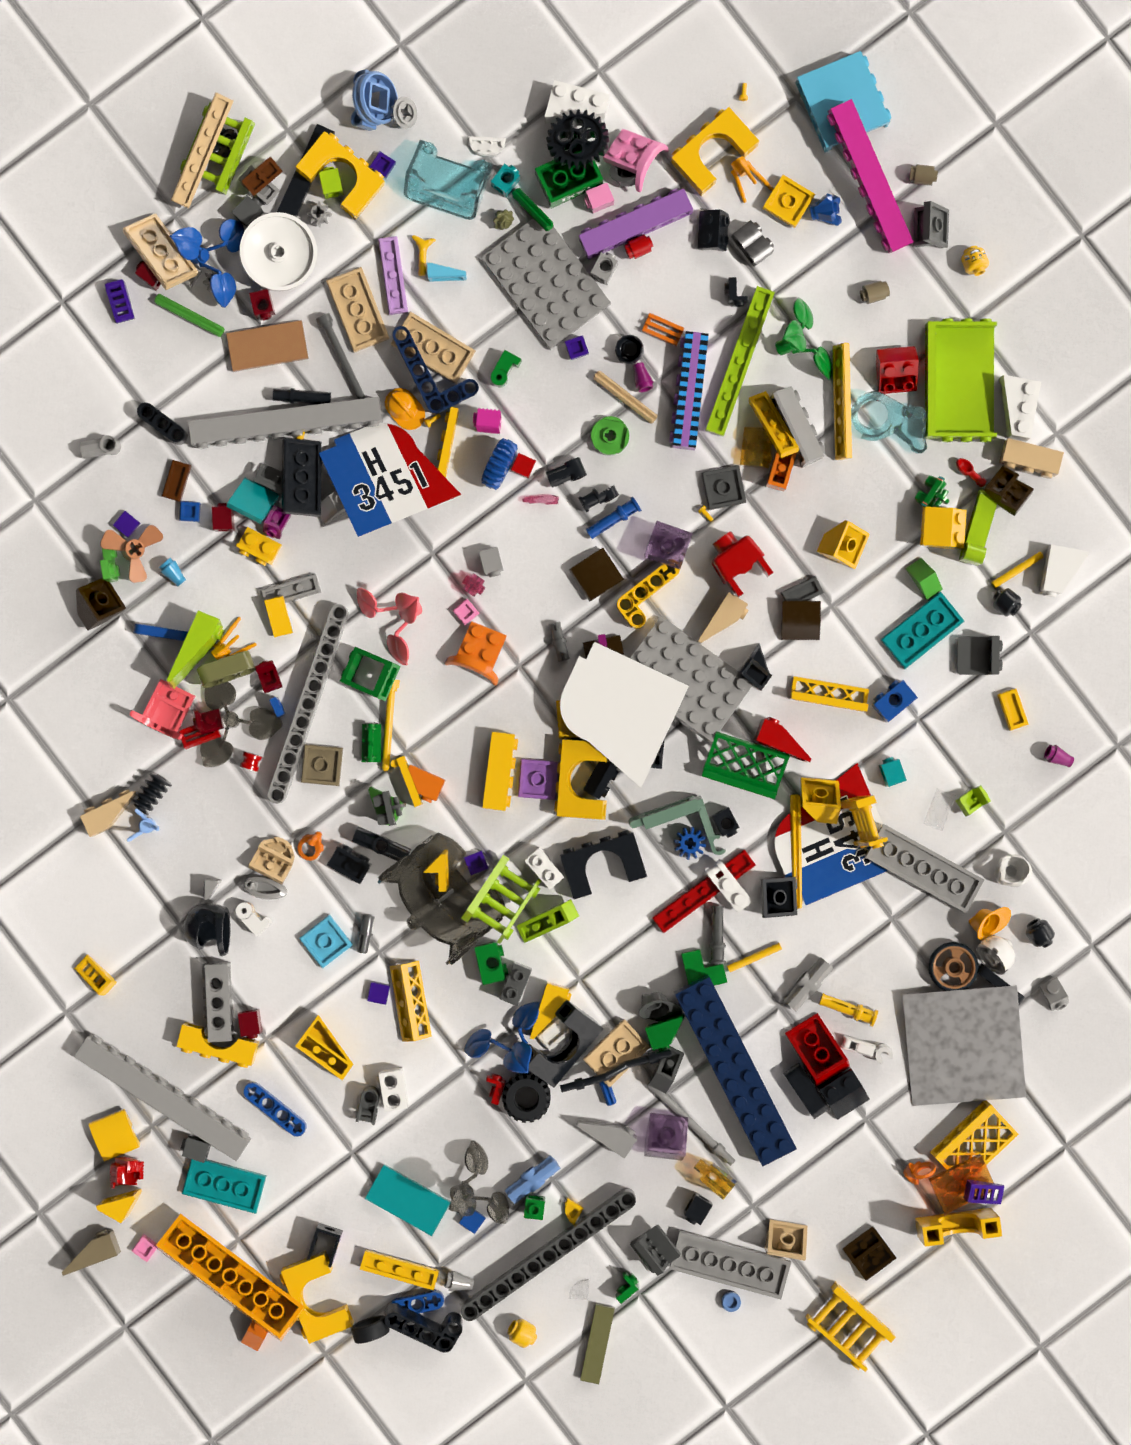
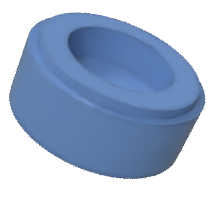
(731, 1301)

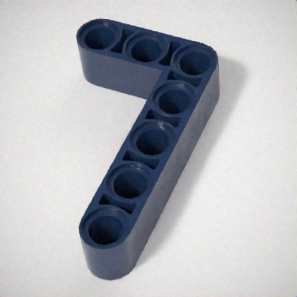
(426, 376)

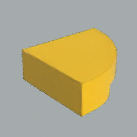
(572, 1210)

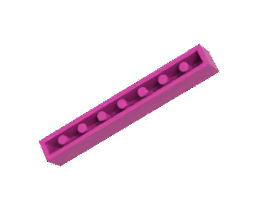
(870, 176)

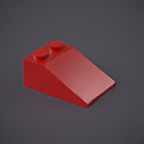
(778, 738)
(817, 1049)

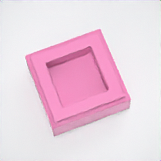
(466, 612)
(145, 1248)

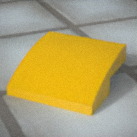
(114, 1135)

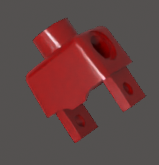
(737, 558)

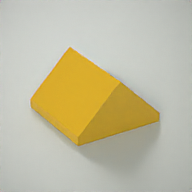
(119, 1206)

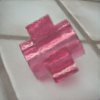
(473, 585)

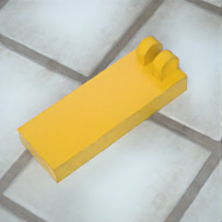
(402, 763)

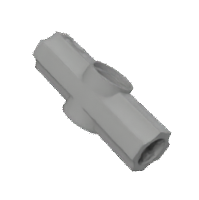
(808, 984)

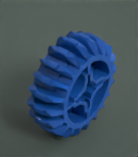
(499, 463)

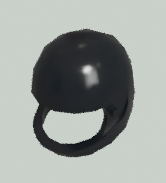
(208, 923)

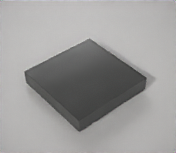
(723, 487)

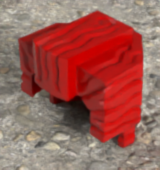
(126, 1171)

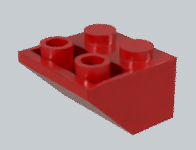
(897, 369)

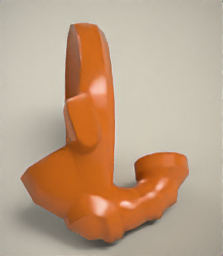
(313, 840)
(911, 1171)

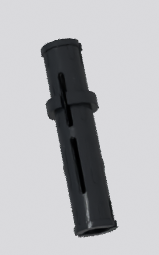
(301, 396)

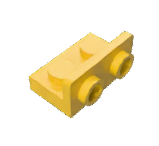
(258, 546)

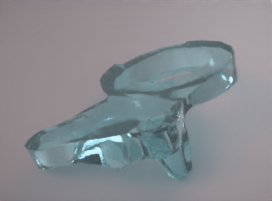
(902, 420)

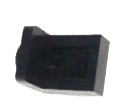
(730, 289)

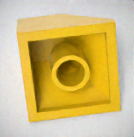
(844, 544)
(821, 799)

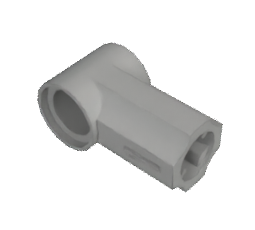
(98, 447)

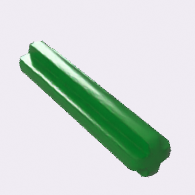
(540, 217)

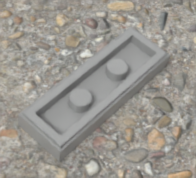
(293, 589)

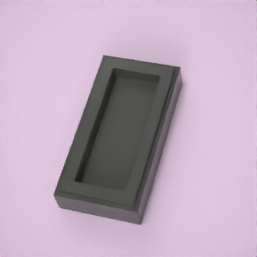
(803, 591)

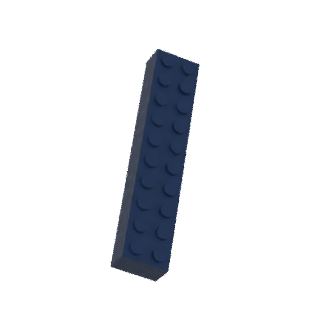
(735, 1070)

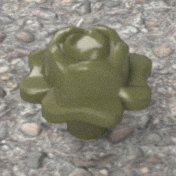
(503, 219)

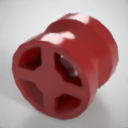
(250, 761)

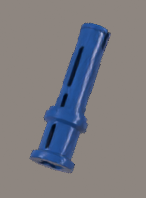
(621, 513)

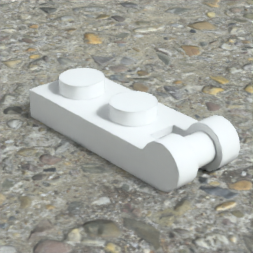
(729, 887)

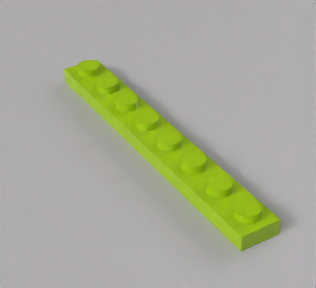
(740, 361)

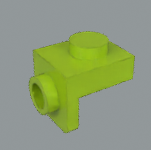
(973, 800)

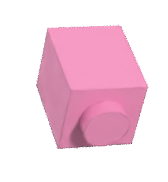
(599, 198)

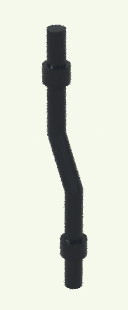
(580, 1083)

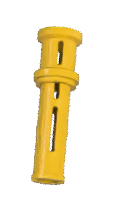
(857, 1012)

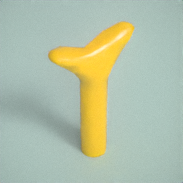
(422, 246)

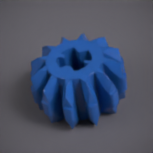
(694, 838)

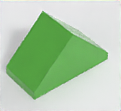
(924, 578)

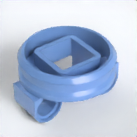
(365, 84)

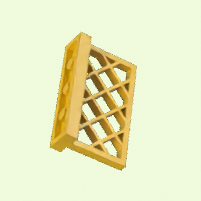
(966, 1128)

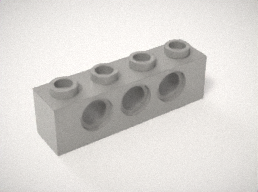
(223, 973)

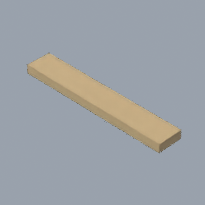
(202, 150)

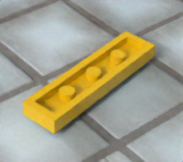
(773, 424)
(447, 437)
(399, 1269)

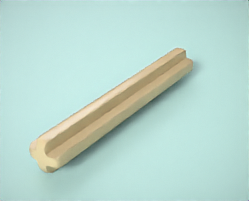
(625, 397)

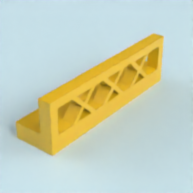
(823, 700)
(407, 1002)

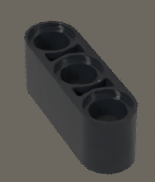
(156, 416)
(806, 1090)

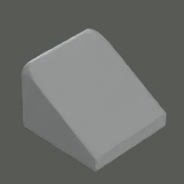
(209, 887)

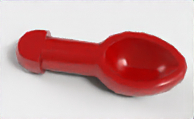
(966, 468)

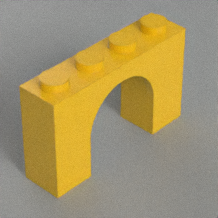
(726, 127)
(329, 150)
(569, 803)
(980, 1221)
(315, 1324)

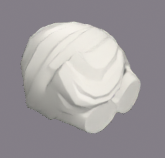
(1013, 870)

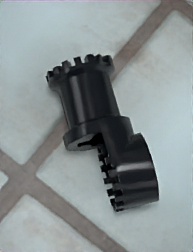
(594, 498)

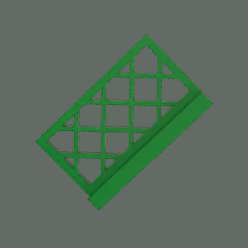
(744, 780)

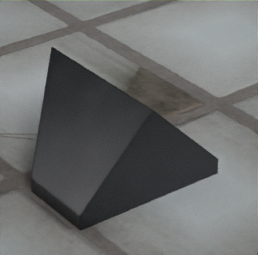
(756, 669)

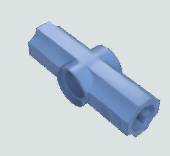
(532, 1179)

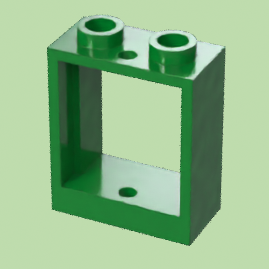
(384, 681)

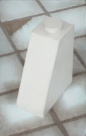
(1060, 568)

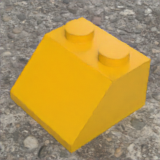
(943, 527)

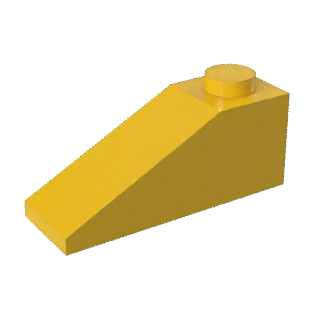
(552, 999)

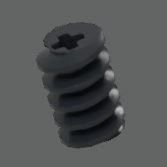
(150, 793)

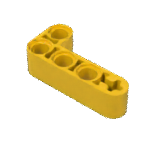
(649, 589)

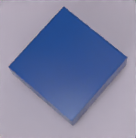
(190, 511)
(277, 706)
(473, 1222)

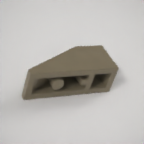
(100, 1248)

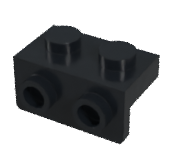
(713, 230)
(600, 778)
(349, 864)

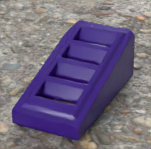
(114, 285)
(970, 1189)

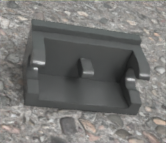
(269, 478)

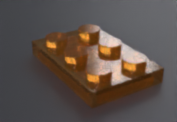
(951, 1183)

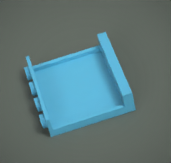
(836, 84)

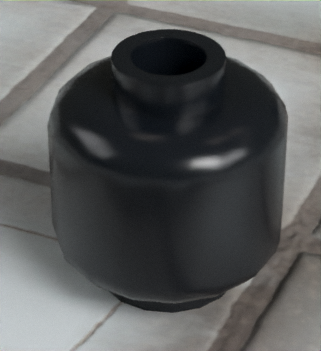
(1007, 602)
(1040, 933)

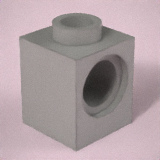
(604, 276)
(491, 562)

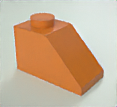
(426, 783)
(254, 1336)

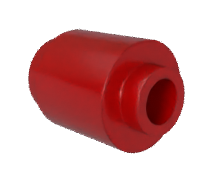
(638, 246)

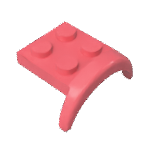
(166, 709)

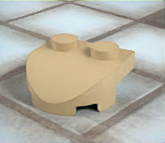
(273, 859)

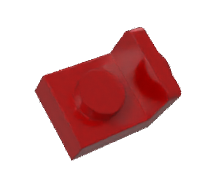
(496, 1092)

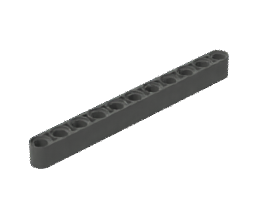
(543, 1262)

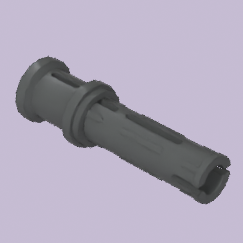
(717, 945)

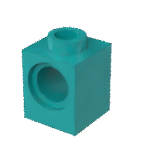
(499, 185)
(892, 771)

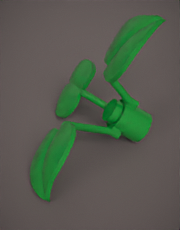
(795, 342)

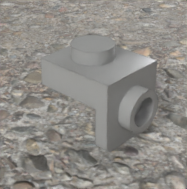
(1055, 994)

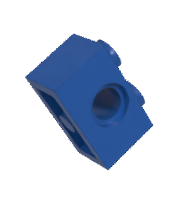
(904, 695)

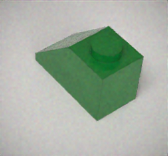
(664, 1032)

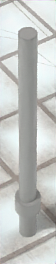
(717, 1148)

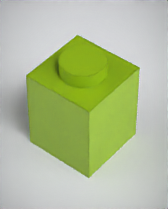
(331, 182)

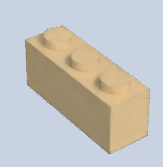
(1031, 458)

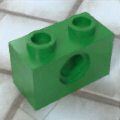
(487, 973)

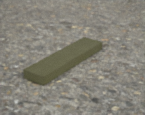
(597, 1343)

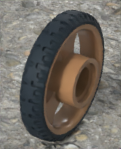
(957, 950)

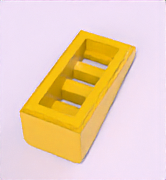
(106, 987)

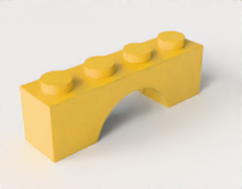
(193, 1039)

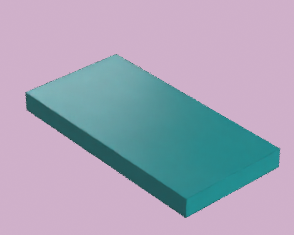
(922, 630)
(224, 1185)
(408, 1200)

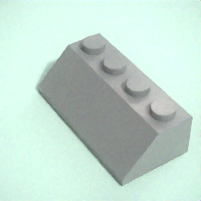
(796, 420)

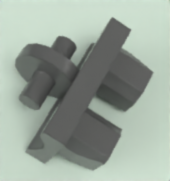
(388, 817)

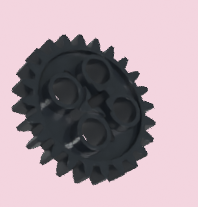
(577, 139)

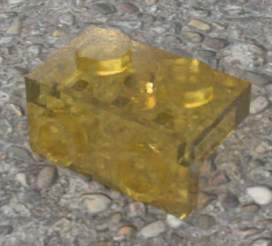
(756, 448)

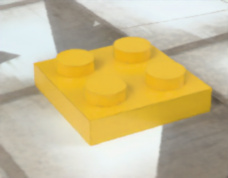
(788, 201)

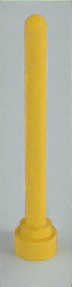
(388, 726)

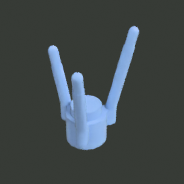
(146, 825)

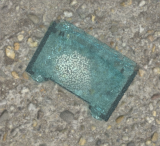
(445, 183)

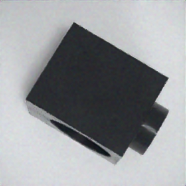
(719, 816)
(697, 1209)

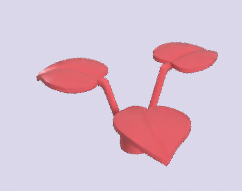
(408, 610)

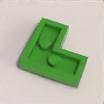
(109, 569)

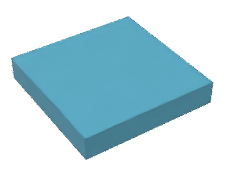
(326, 941)

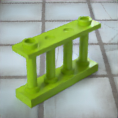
(237, 149)
(484, 897)

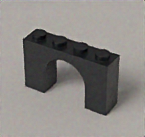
(575, 861)
(583, 1031)

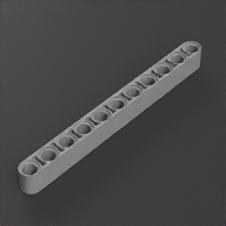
(309, 714)

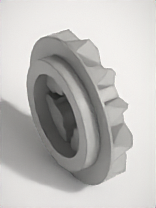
(408, 108)

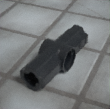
(369, 840)

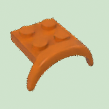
(479, 651)

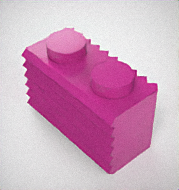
(487, 420)

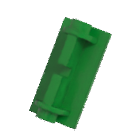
(371, 743)

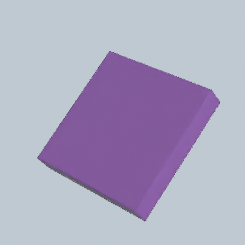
(538, 779)

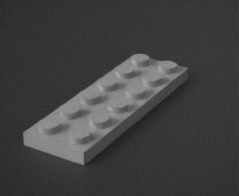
(925, 869)
(731, 1265)

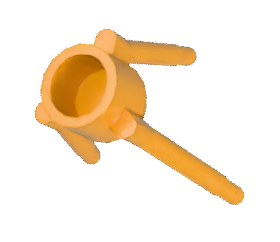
(742, 168)
(222, 650)

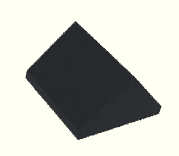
(778, 897)

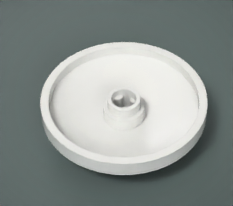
(278, 251)

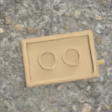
(616, 1047)

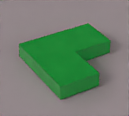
(695, 968)

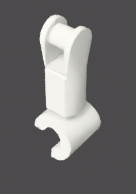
(866, 1048)

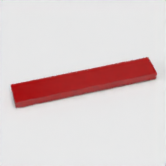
(700, 893)

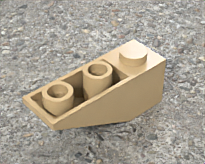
(105, 816)

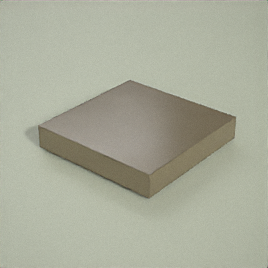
(322, 765)

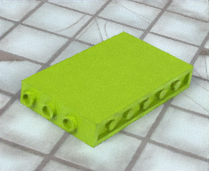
(959, 380)

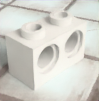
(544, 868)
(397, 1089)

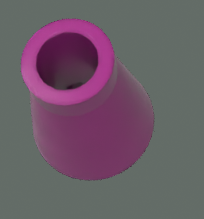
(643, 380)
(1056, 755)

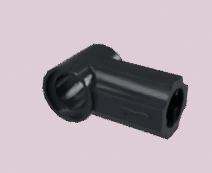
(570, 471)

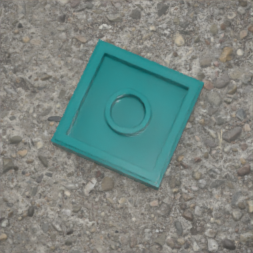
(252, 500)

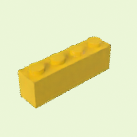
(499, 770)

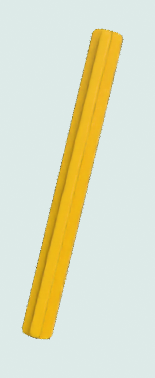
(795, 810)

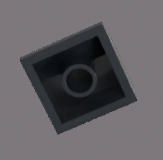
(843, 1093)

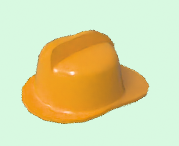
(405, 409)
(990, 922)

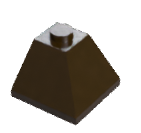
(97, 603)

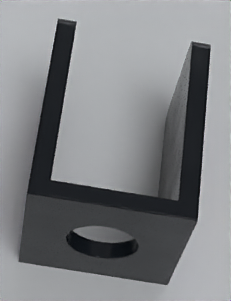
(330, 1231)

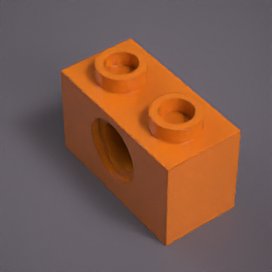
(780, 471)

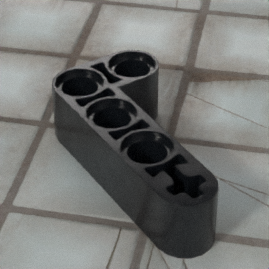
(398, 1316)

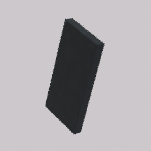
(301, 477)

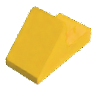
(440, 866)

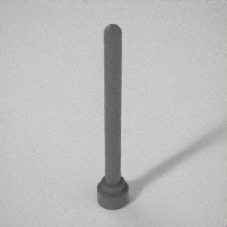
(325, 322)

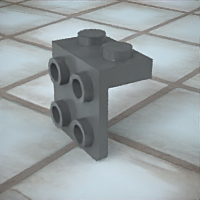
(979, 655)

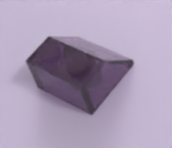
(668, 545)
(666, 1136)

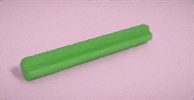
(189, 315)

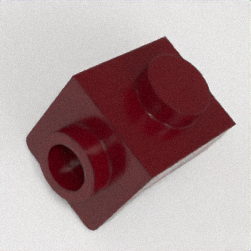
(268, 676)

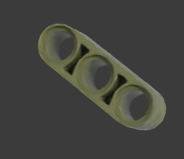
(226, 669)

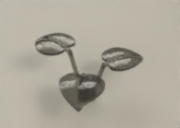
(262, 724)
(462, 1196)

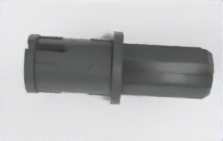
(365, 934)

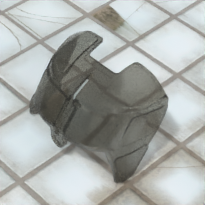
(422, 896)

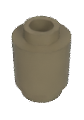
(923, 174)
(874, 292)

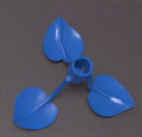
(188, 245)
(519, 1056)

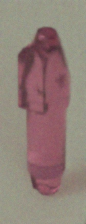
(546, 499)

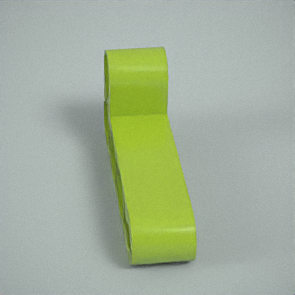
(978, 530)

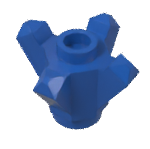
(827, 210)

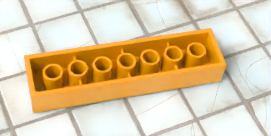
(230, 1277)

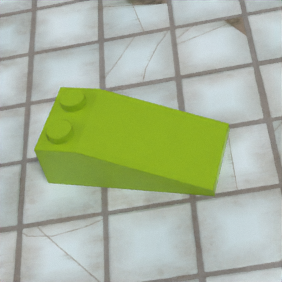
(198, 642)

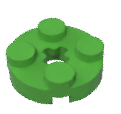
(603, 427)

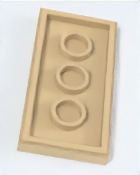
(159, 251)
(357, 309)
(438, 349)

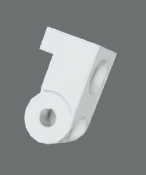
(247, 914)

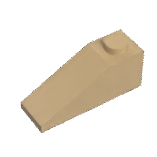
(727, 614)

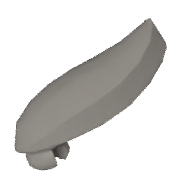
(264, 888)

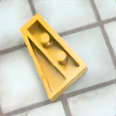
(324, 1049)

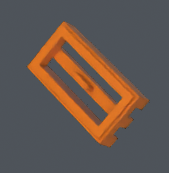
(665, 322)

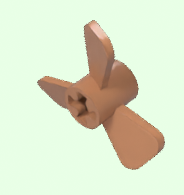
(113, 541)

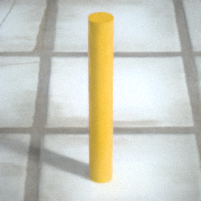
(1018, 569)
(754, 957)

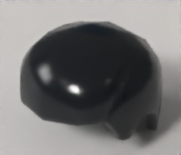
(629, 349)

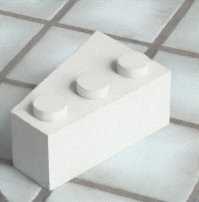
(571, 97)
(1020, 405)

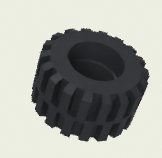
(522, 1113)

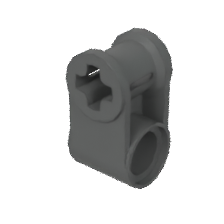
(368, 1109)

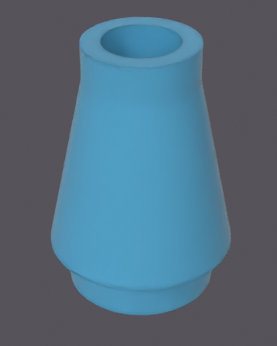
(172, 572)

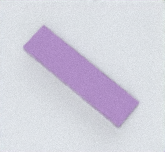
(393, 275)

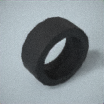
(369, 1329)

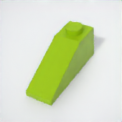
(548, 921)

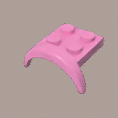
(633, 154)

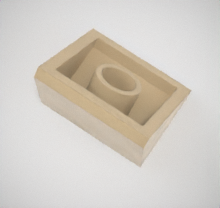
(786, 1240)

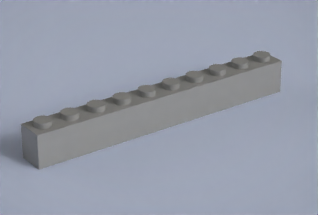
(285, 422)
(163, 1097)

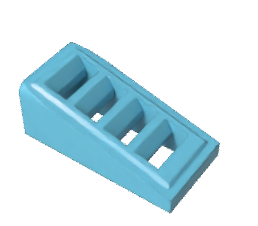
(443, 273)

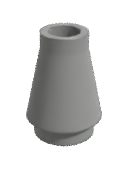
(458, 1282)

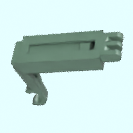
(674, 811)

